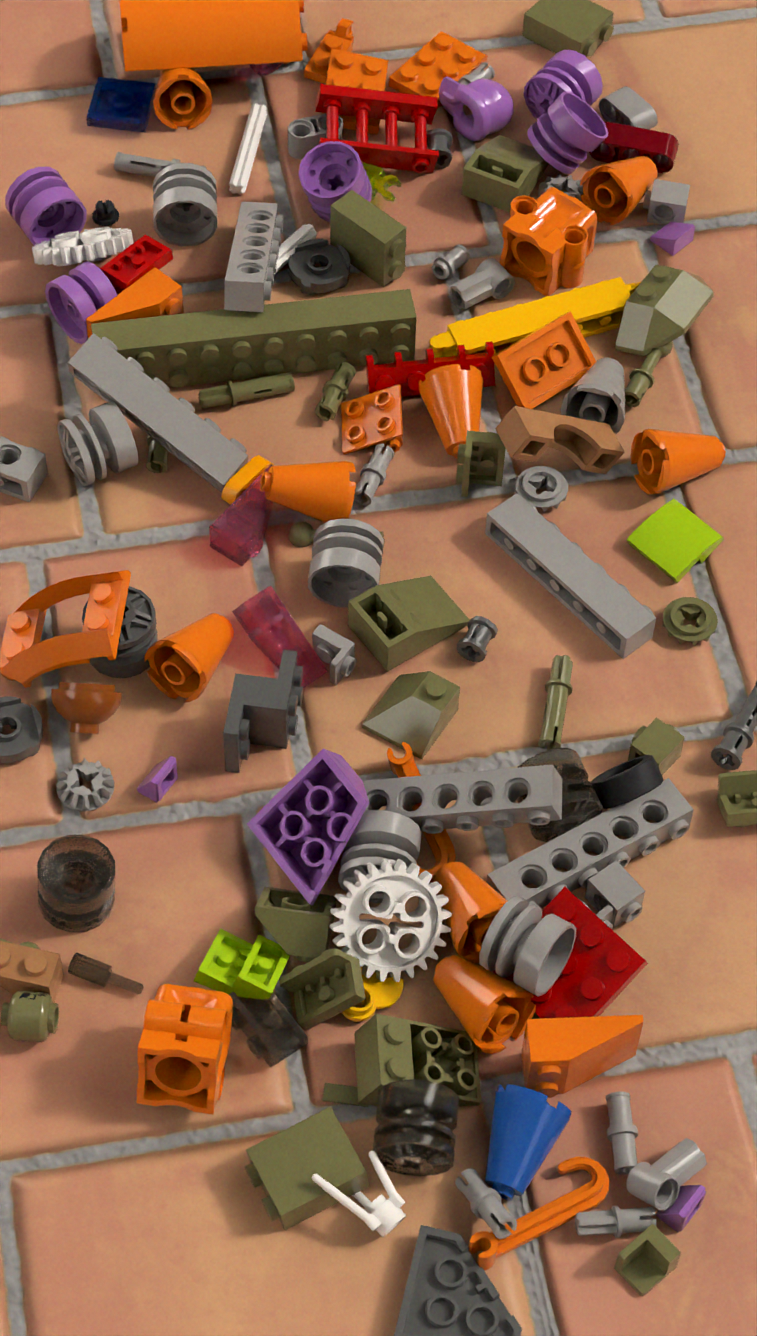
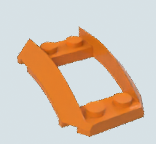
(26, 657)

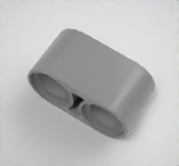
(628, 108)
(306, 133)

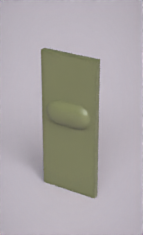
(341, 1094)

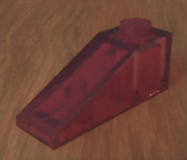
(243, 525)
(275, 630)

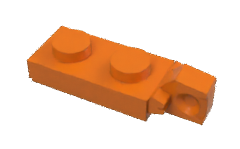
(340, 40)

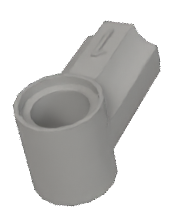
(487, 281)
(661, 1181)

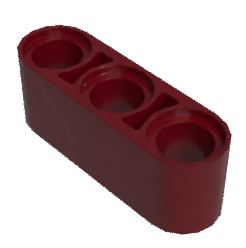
(630, 142)

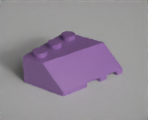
(312, 821)

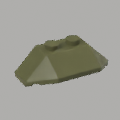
(661, 309)

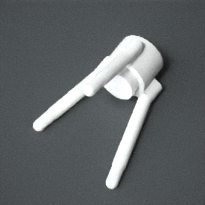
(381, 1213)

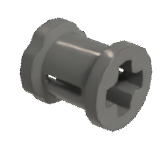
(440, 140)
(477, 639)

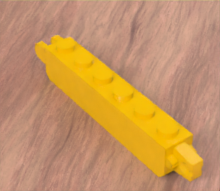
(594, 308)

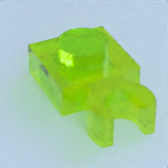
(379, 182)

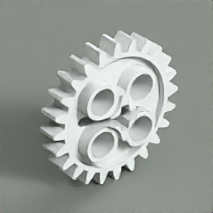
(76, 247)
(397, 888)

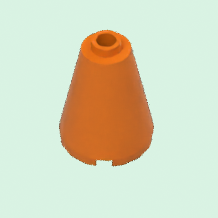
(182, 98)
(617, 187)
(453, 403)
(673, 458)
(312, 488)
(189, 657)
(471, 905)
(483, 1002)

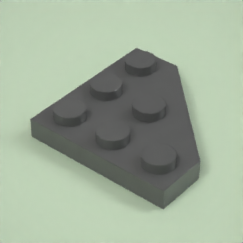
(450, 1292)

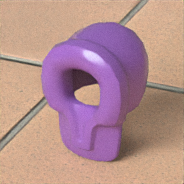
(488, 101)

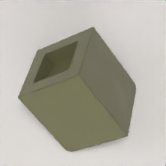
(647, 1260)

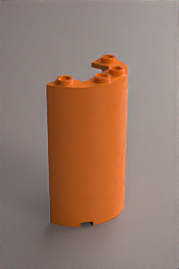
(210, 33)

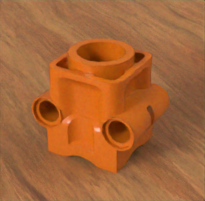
(548, 240)
(184, 1048)

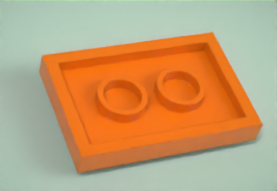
(438, 59)
(357, 71)
(545, 361)

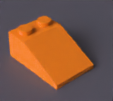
(147, 297)
(575, 1049)

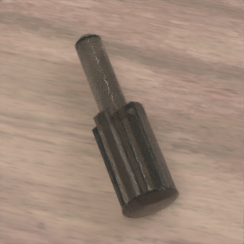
(100, 973)

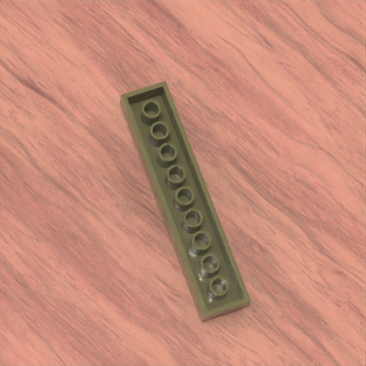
(268, 343)

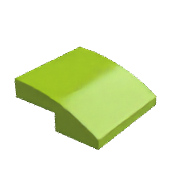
(674, 539)
(241, 966)

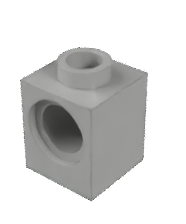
(666, 202)
(619, 890)

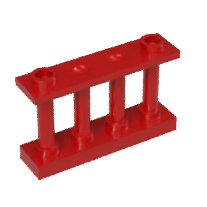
(386, 106)

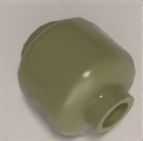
(30, 1016)

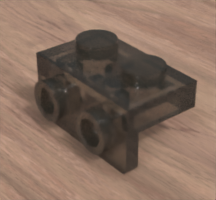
(268, 1026)

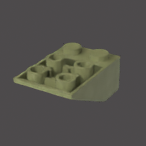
(502, 172)
(404, 619)
(407, 1049)

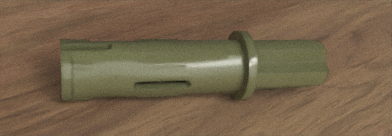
(246, 390)
(557, 690)

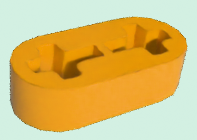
(244, 478)

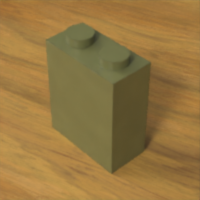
(568, 25)
(369, 236)
(290, 1159)

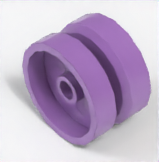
(77, 297)

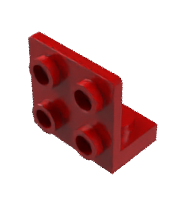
(136, 262)

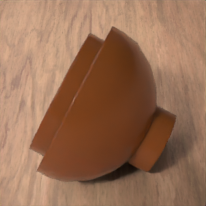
(85, 704)

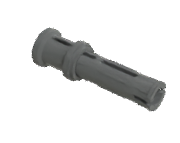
(737, 735)

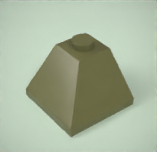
(414, 711)
(296, 924)

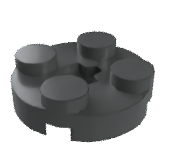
(319, 280)
(28, 734)

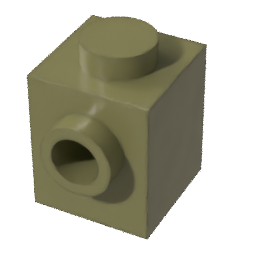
(658, 740)

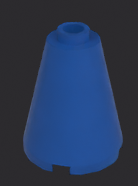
(521, 1137)

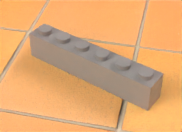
(157, 411)
(570, 575)

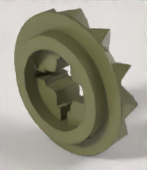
(691, 609)

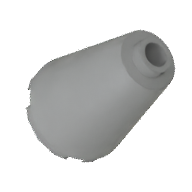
(598, 395)

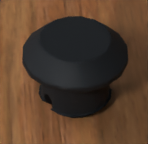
(105, 213)

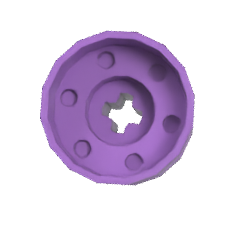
(563, 72)
(567, 132)
(330, 173)
(44, 205)

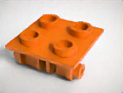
(373, 420)

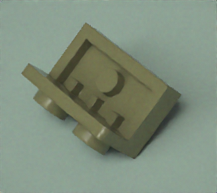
(482, 460)
(738, 797)
(324, 987)

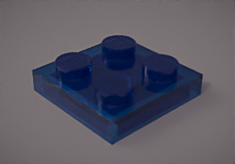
(121, 104)

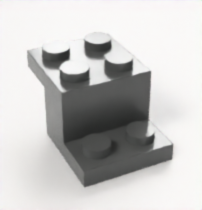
(262, 711)

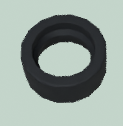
(627, 781)

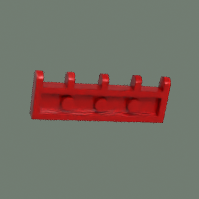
(411, 372)

